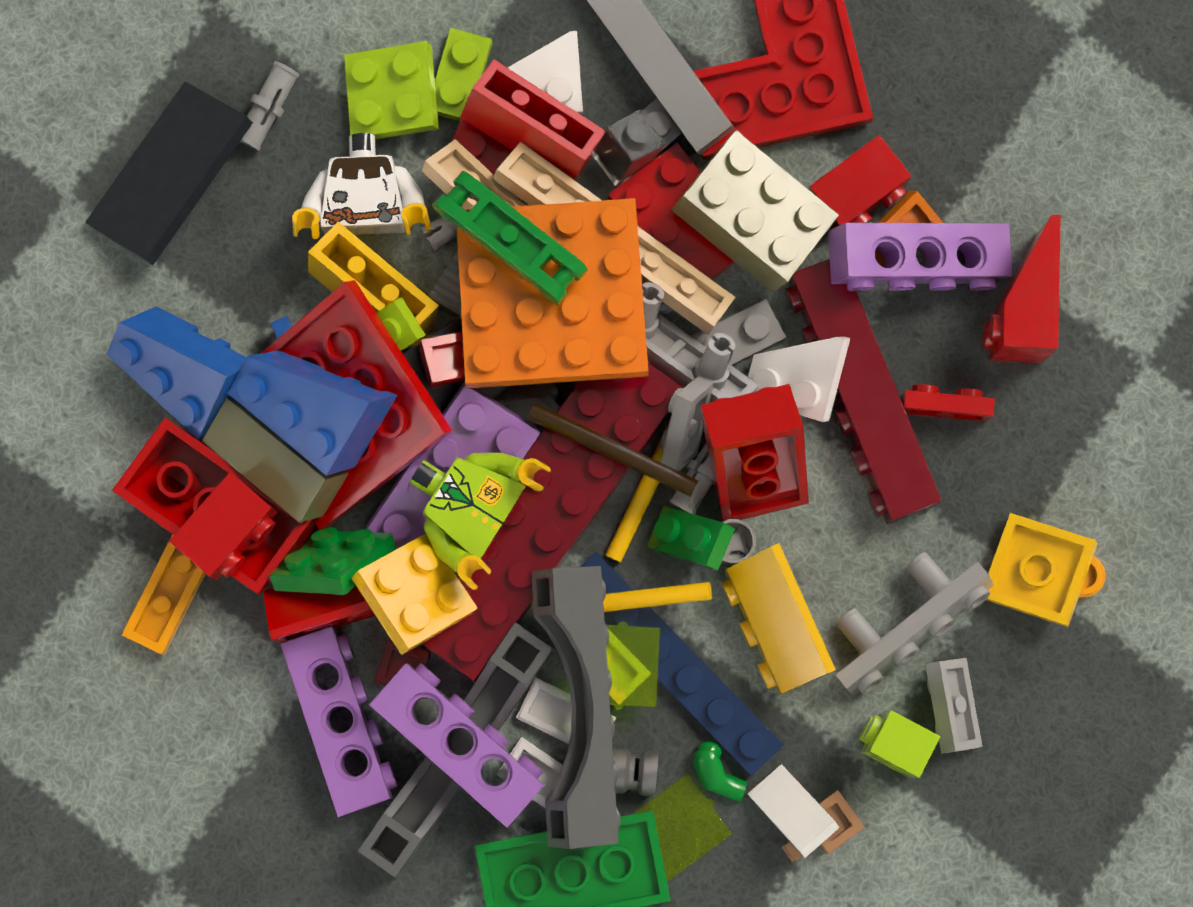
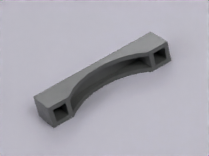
(430, 788)
(583, 800)

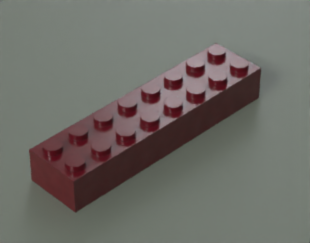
(551, 521)

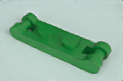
(510, 236)

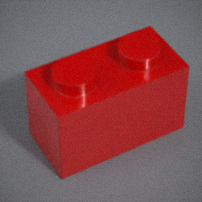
(863, 183)
(224, 528)

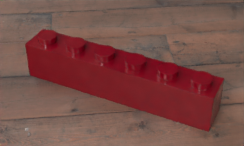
(866, 397)

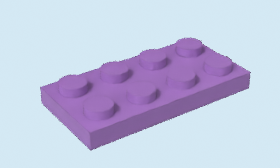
(477, 427)

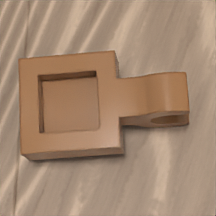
(845, 818)

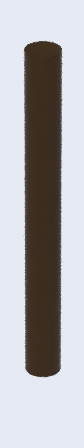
(612, 449)

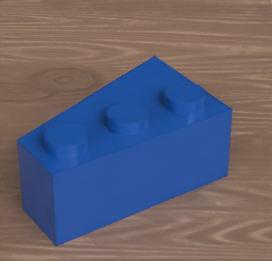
(177, 366)
(312, 409)

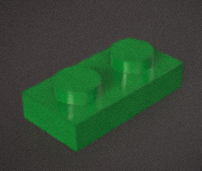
(690, 537)

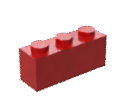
(519, 111)

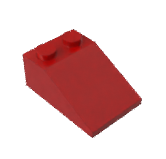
(1027, 315)
(756, 452)

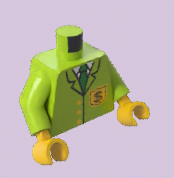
(471, 505)

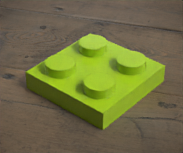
(392, 90)

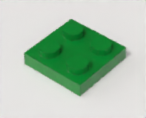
(331, 561)

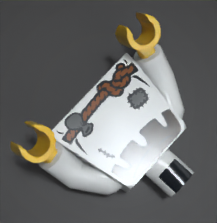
(362, 194)

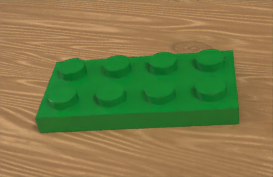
(531, 874)

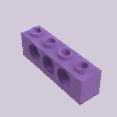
(982, 244)
(304, 659)
(397, 706)

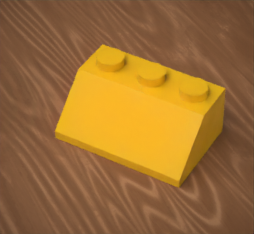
(777, 620)

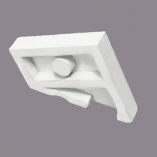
(555, 70)
(809, 369)

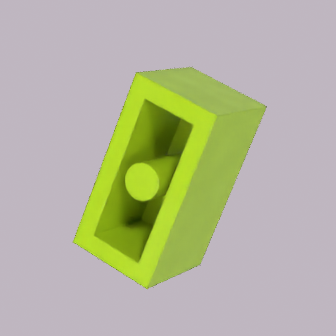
(898, 743)

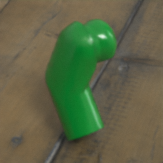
(712, 774)

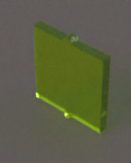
(633, 665)
(685, 825)

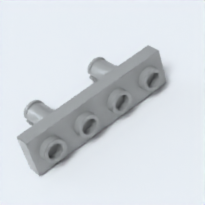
(685, 358)
(901, 644)

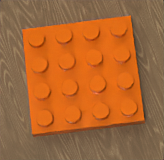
(592, 334)

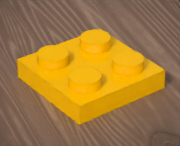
(1040, 569)
(413, 594)

